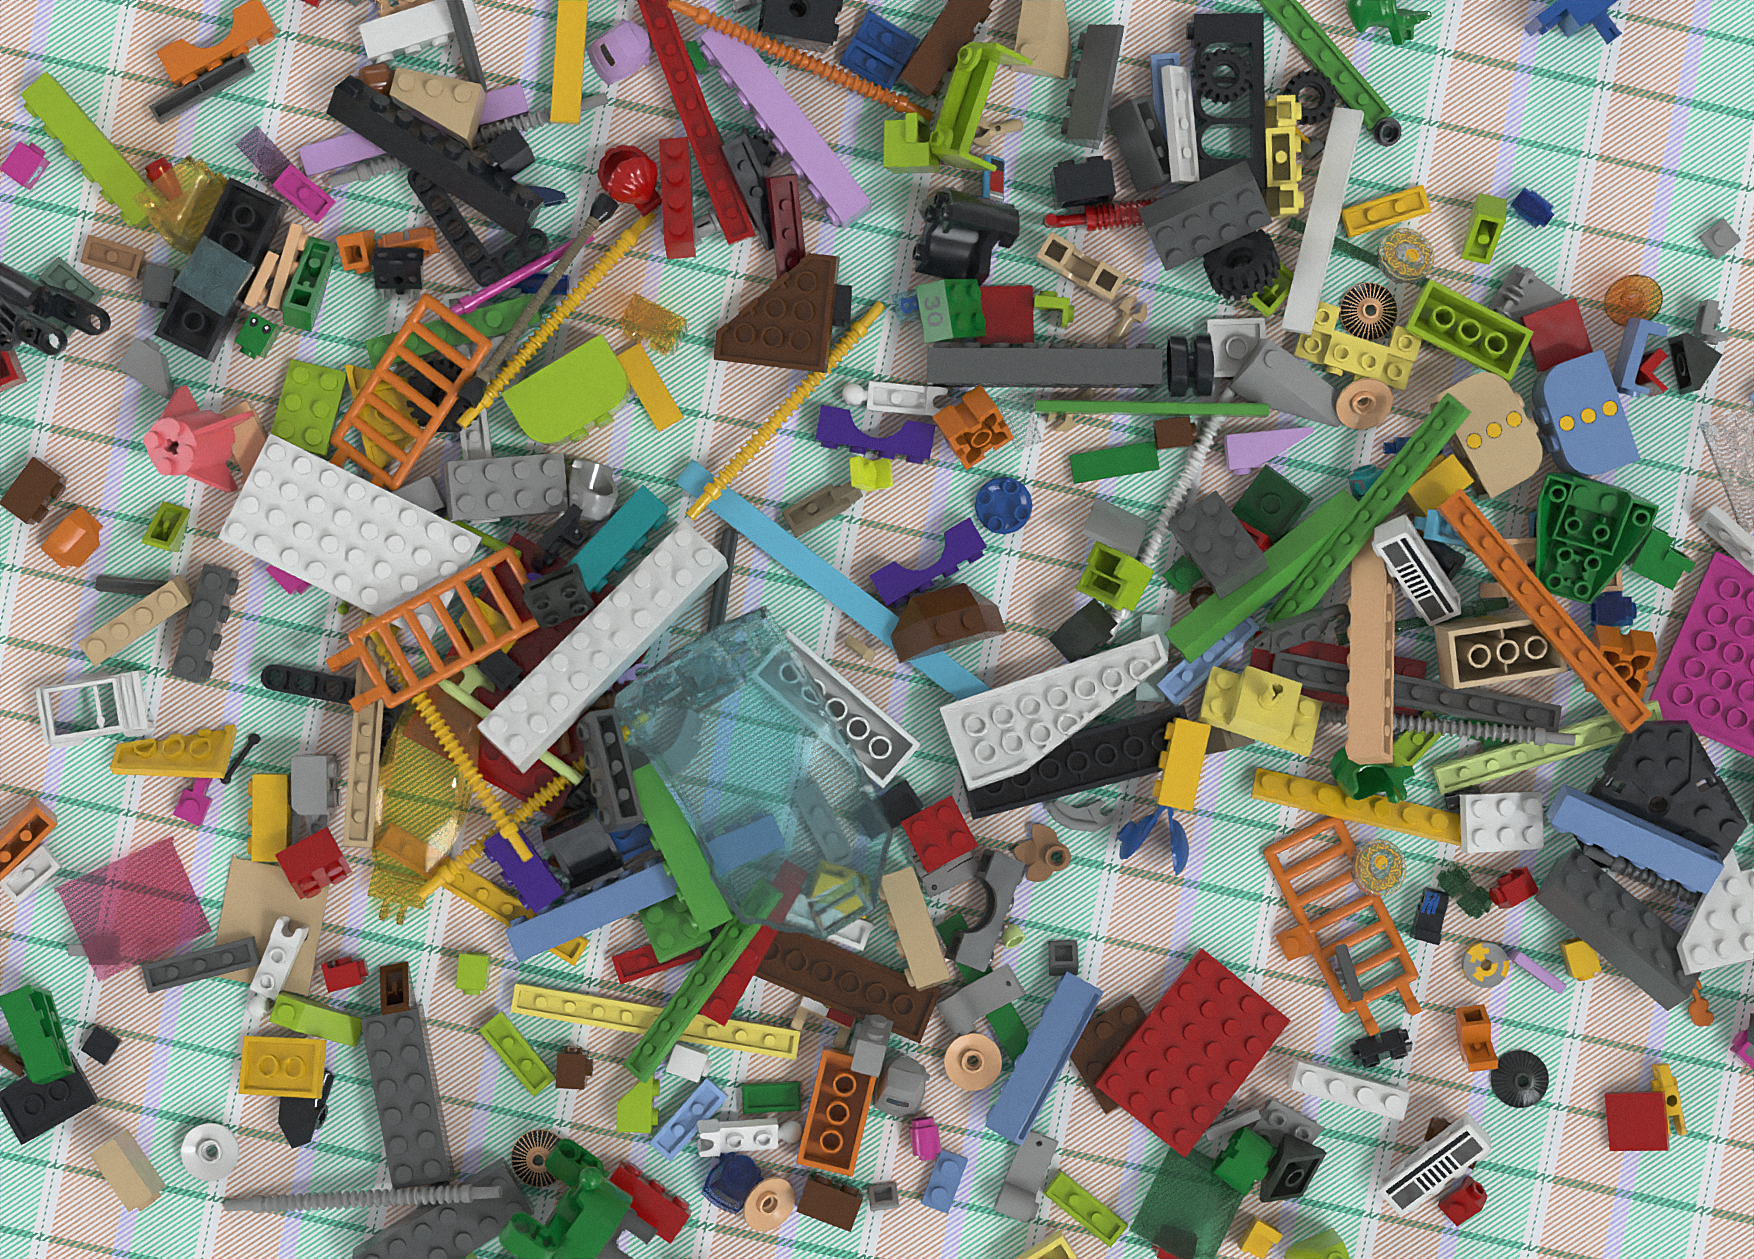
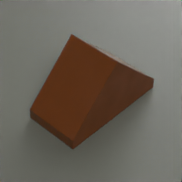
(396, 988)

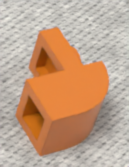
(1474, 1038)

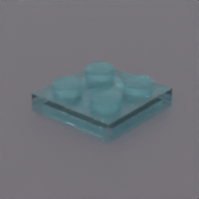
(214, 276)

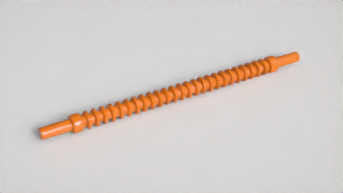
(702, 16)

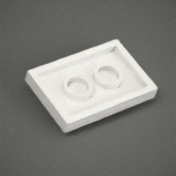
(1501, 821)

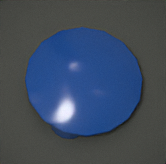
(1003, 505)

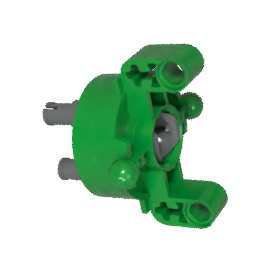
(584, 1220)

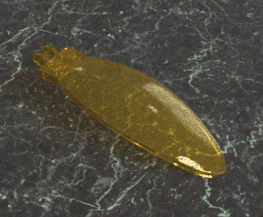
(420, 799)

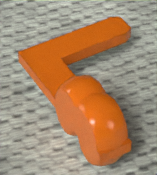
(1698, 1008)

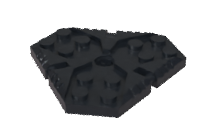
(1667, 762)

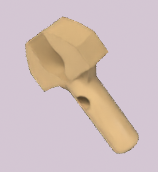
(995, 129)
(1127, 320)
(1087, 394)

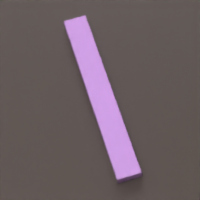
(354, 148)

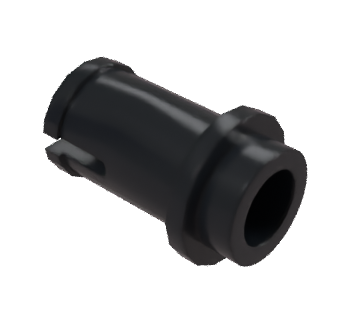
(1453, 799)

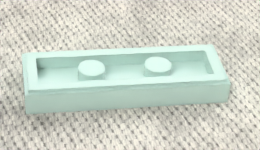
(1151, 626)

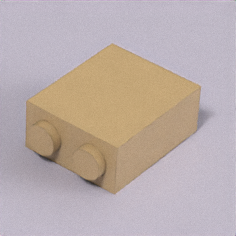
(128, 1171)

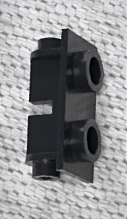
(1371, 1053)

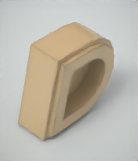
(860, 648)

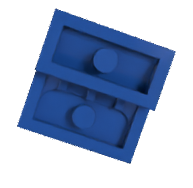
(879, 50)

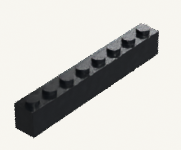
(434, 156)

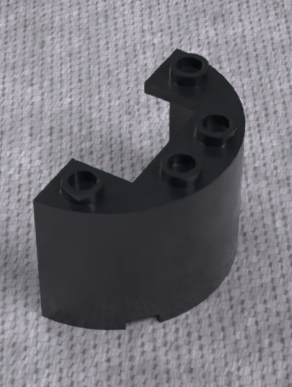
(962, 233)

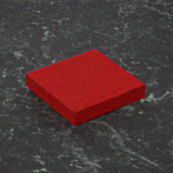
(1007, 314)
(1557, 334)
(1637, 1121)

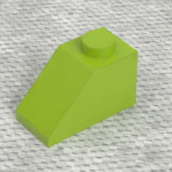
(1484, 228)

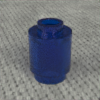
(1533, 208)

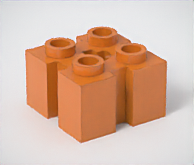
(973, 427)
(1628, 654)

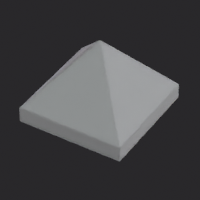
(883, 1196)

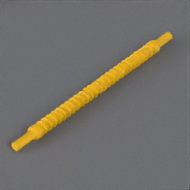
(628, 237)
(712, 491)
(508, 829)
(448, 872)

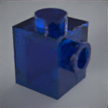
(1613, 610)

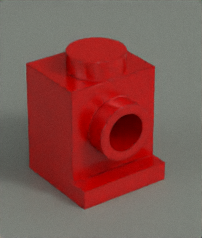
(1513, 888)
(345, 973)

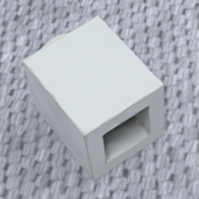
(689, 1062)

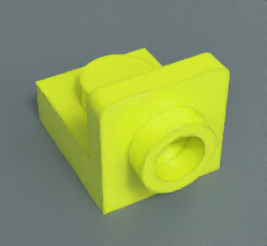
(870, 474)

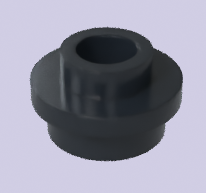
(1394, 133)

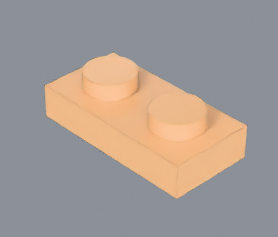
(257, 290)

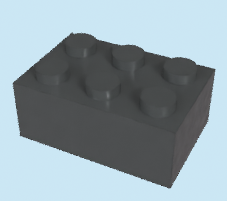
(1218, 545)

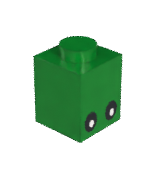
(257, 336)

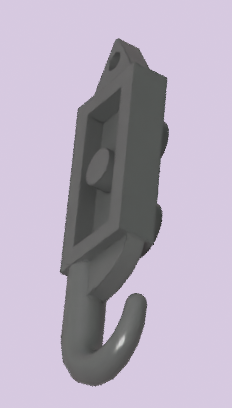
(1300, 628)

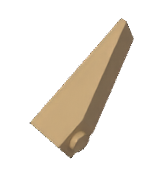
(1044, 39)

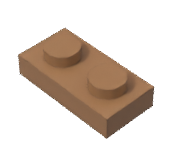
(113, 257)

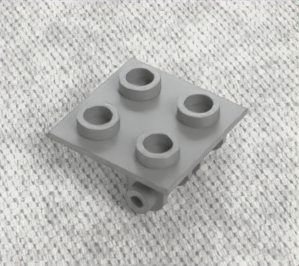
(1523, 294)
(1281, 1119)

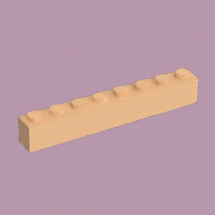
(1370, 659)

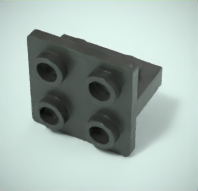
(558, 596)

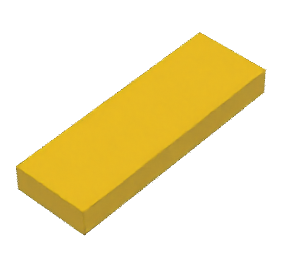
(1385, 211)
(650, 387)

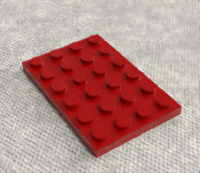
(1192, 1052)

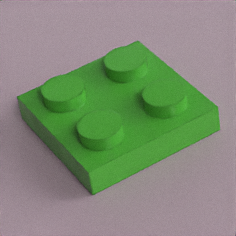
(671, 929)

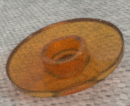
(1643, 305)

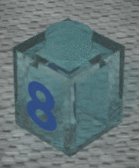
(906, 306)

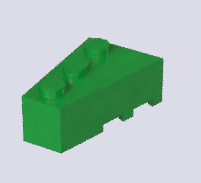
(37, 1033)

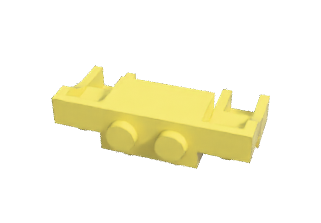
(1280, 157)
(1357, 356)

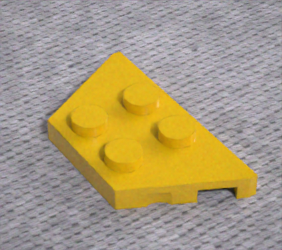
(357, 378)

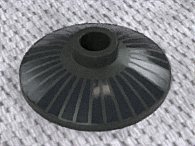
(1510, 1068)

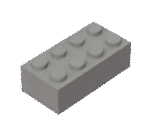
(505, 487)

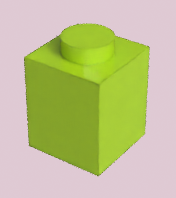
(473, 972)

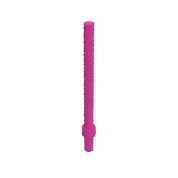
(468, 303)

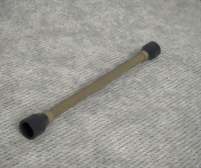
(474, 389)

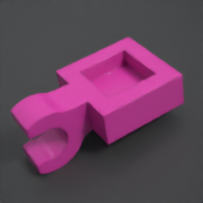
(193, 803)

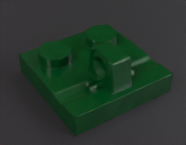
(1271, 504)

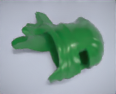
(1385, 14)
(1369, 779)

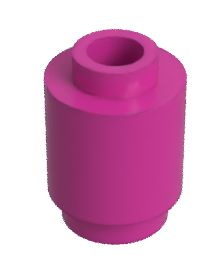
(925, 1138)

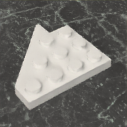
(1721, 923)

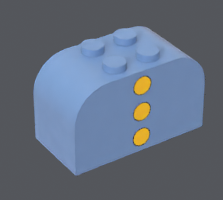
(1583, 417)

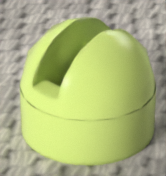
(1013, 936)

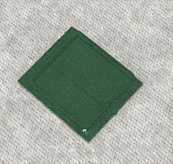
(1187, 1207)

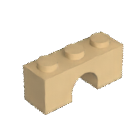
(1079, 268)

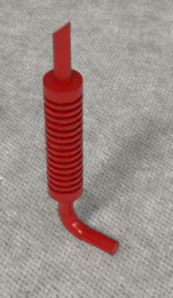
(1102, 216)

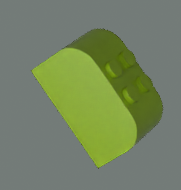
(571, 394)

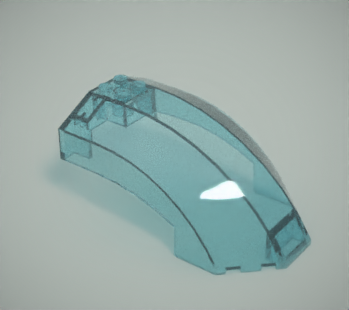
(763, 777)

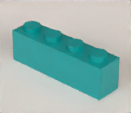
(619, 537)

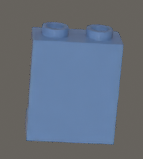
(1631, 354)

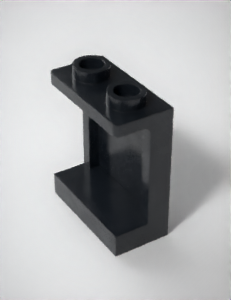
(583, 849)

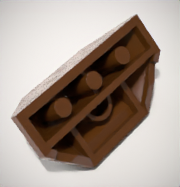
(945, 621)

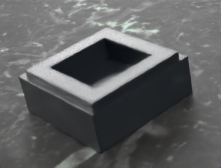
(101, 1045)

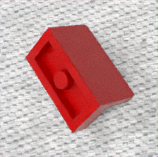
(1645, 377)

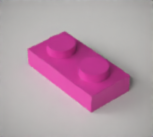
(303, 193)

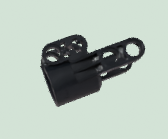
(29, 303)

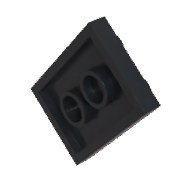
(39, 1107)

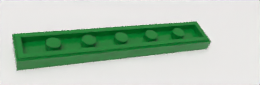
(1003, 1020)

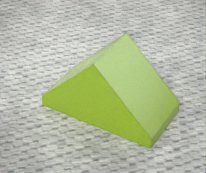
(1273, 296)
(167, 527)

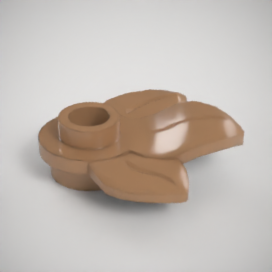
(1038, 852)

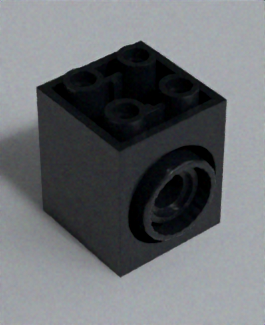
(811, 31)

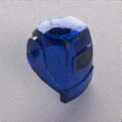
(731, 1181)

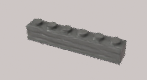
(202, 89)

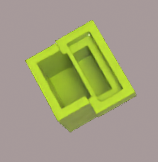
(908, 146)
(1114, 577)

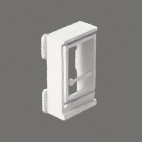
(129, 705)

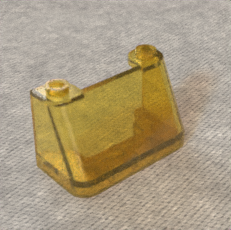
(182, 202)

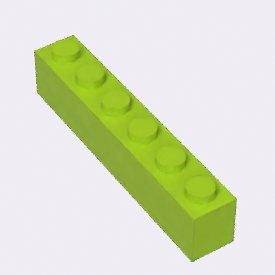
(88, 145)

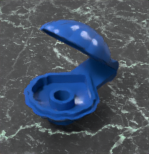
(1134, 834)

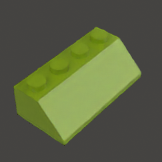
(1468, 330)

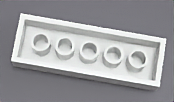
(874, 735)

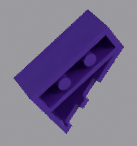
(531, 878)

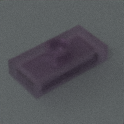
(263, 154)

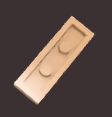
(288, 264)

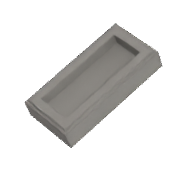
(1232, 1122)

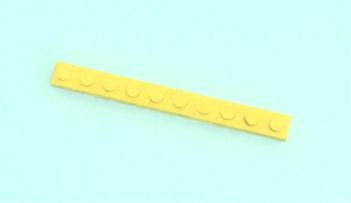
(639, 1017)

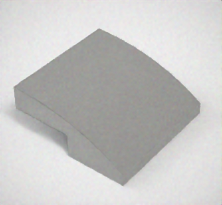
(1115, 527)

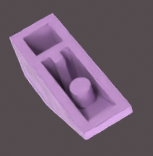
(1255, 448)

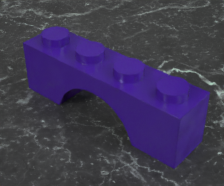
(912, 440)
(961, 544)

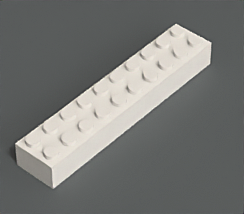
(603, 646)

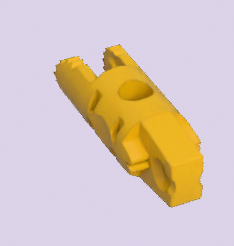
(1666, 1082)

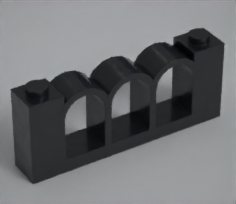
(1232, 31)

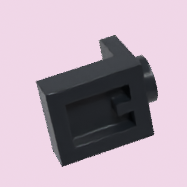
(502, 670)

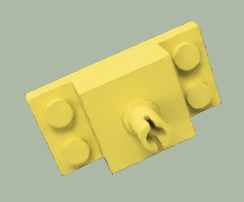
(1261, 708)

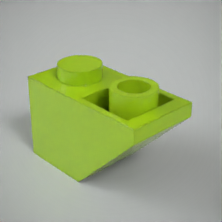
(637, 1109)

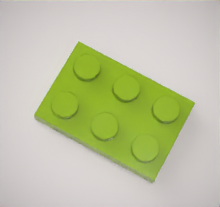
(309, 406)

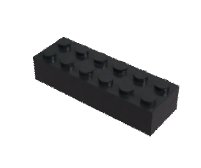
(244, 225)

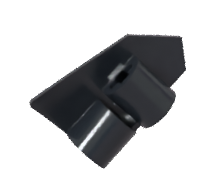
(303, 1116)

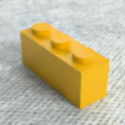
(1181, 763)
(269, 815)

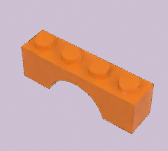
(250, 27)

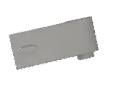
(979, 999)
(1025, 1176)

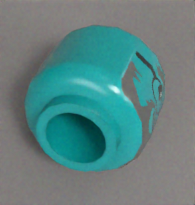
(1363, 479)

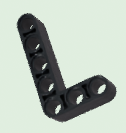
(468, 237)
(319, 690)

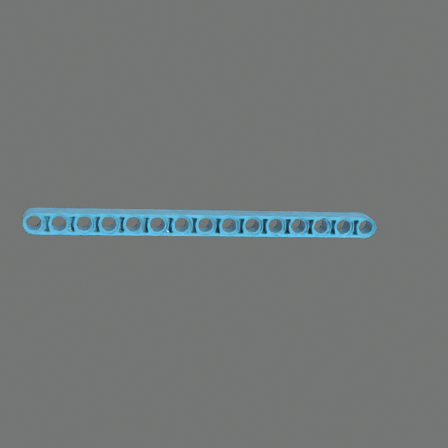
(824, 579)

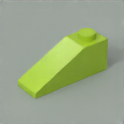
(316, 1019)

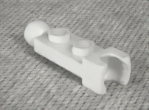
(895, 398)
(275, 966)
(744, 1135)

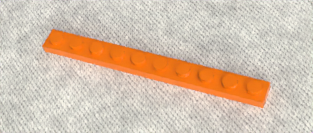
(1544, 611)

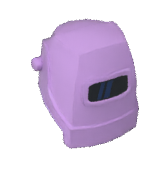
(620, 51)

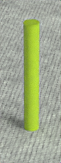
(486, 540)

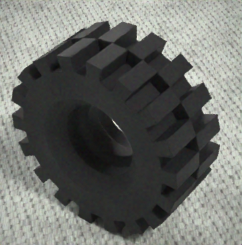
(1236, 282)
(429, 390)

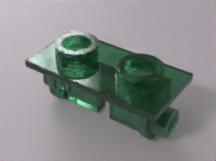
(1459, 880)

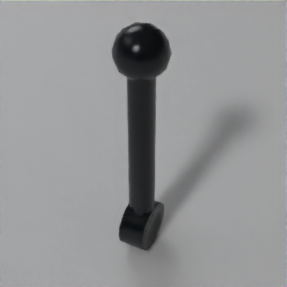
(253, 740)

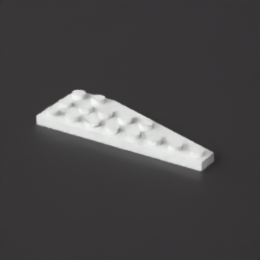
(1027, 719)

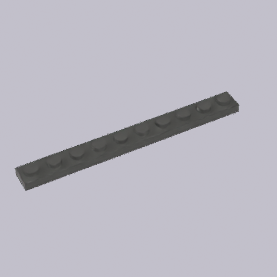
(1425, 695)

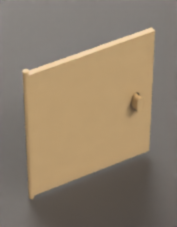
(251, 906)

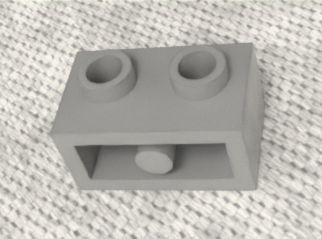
(870, 1044)

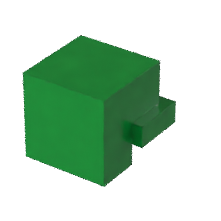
(1659, 560)

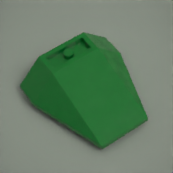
(1586, 533)

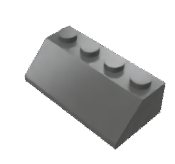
(1093, 85)

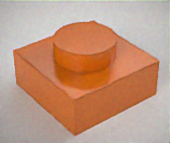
(1295, 942)

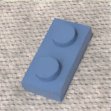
(944, 1180)

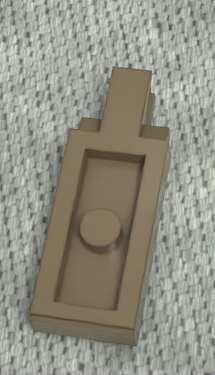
(820, 507)

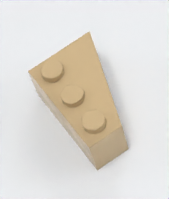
(441, 101)

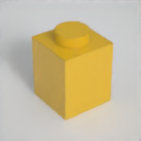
(1579, 959)

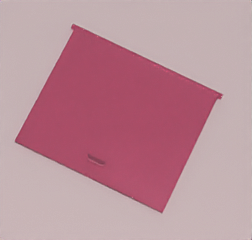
(132, 906)

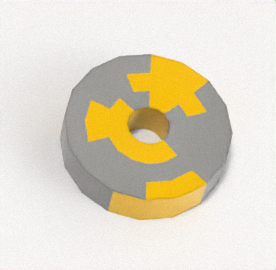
(1472, 964)

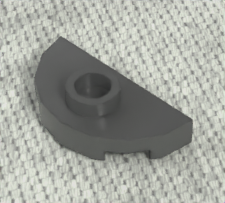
(1346, 973)

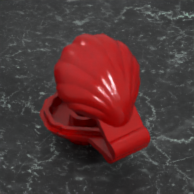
(630, 178)

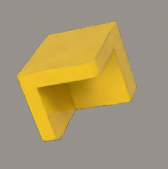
(1259, 1237)

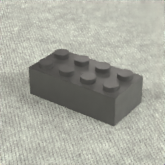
(1205, 215)

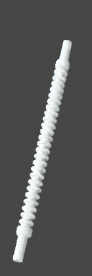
(1177, 497)

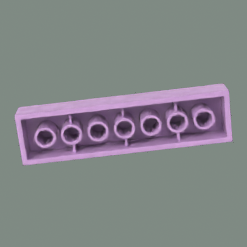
(789, 127)

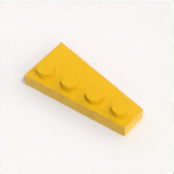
(177, 756)

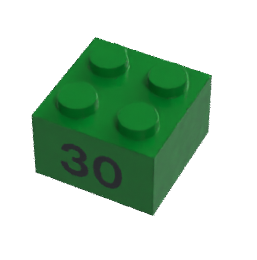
(951, 310)

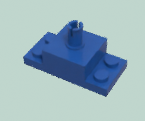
(1574, 15)

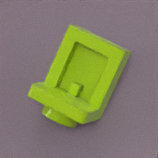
(1050, 302)

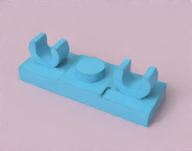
(1438, 529)

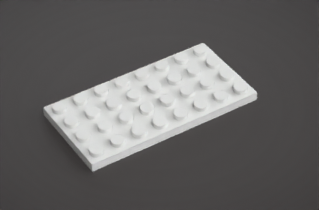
(345, 533)

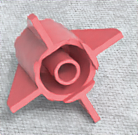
(194, 441)

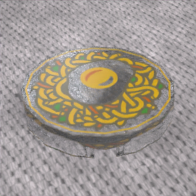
(1405, 256)
(1378, 867)

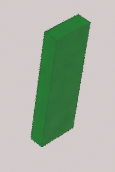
(1114, 462)

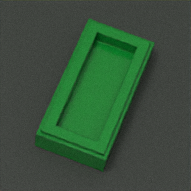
(771, 1097)

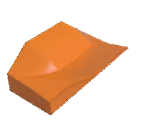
(74, 539)

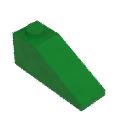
(309, 284)

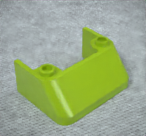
(966, 102)

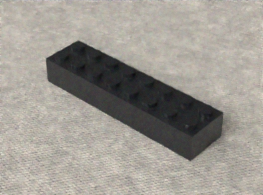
(1082, 763)

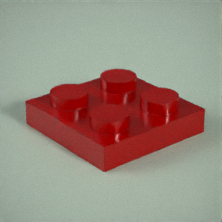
(939, 833)

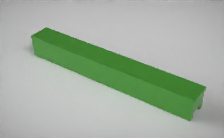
(1285, 561)

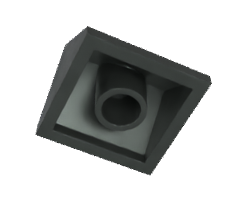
(1692, 361)
(1290, 1169)

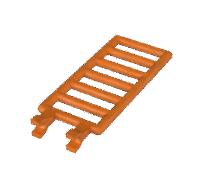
(382, 371)
(431, 595)
(1321, 955)

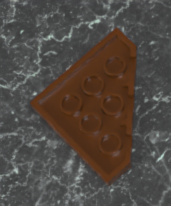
(788, 322)

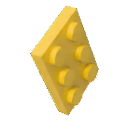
(282, 1067)

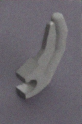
(1082, 818)

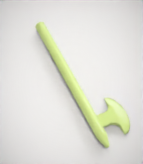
(475, 678)

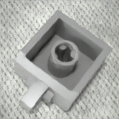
(315, 788)

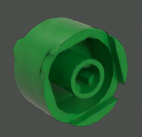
(1244, 1160)

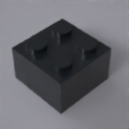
(1082, 183)

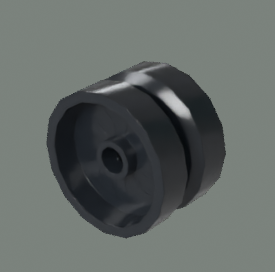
(1192, 364)

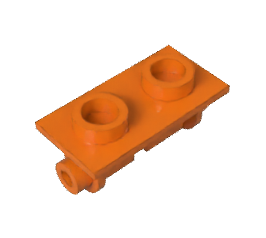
(418, 238)

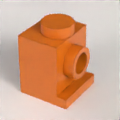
(351, 248)

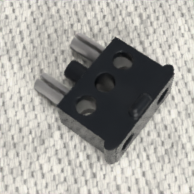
(398, 270)

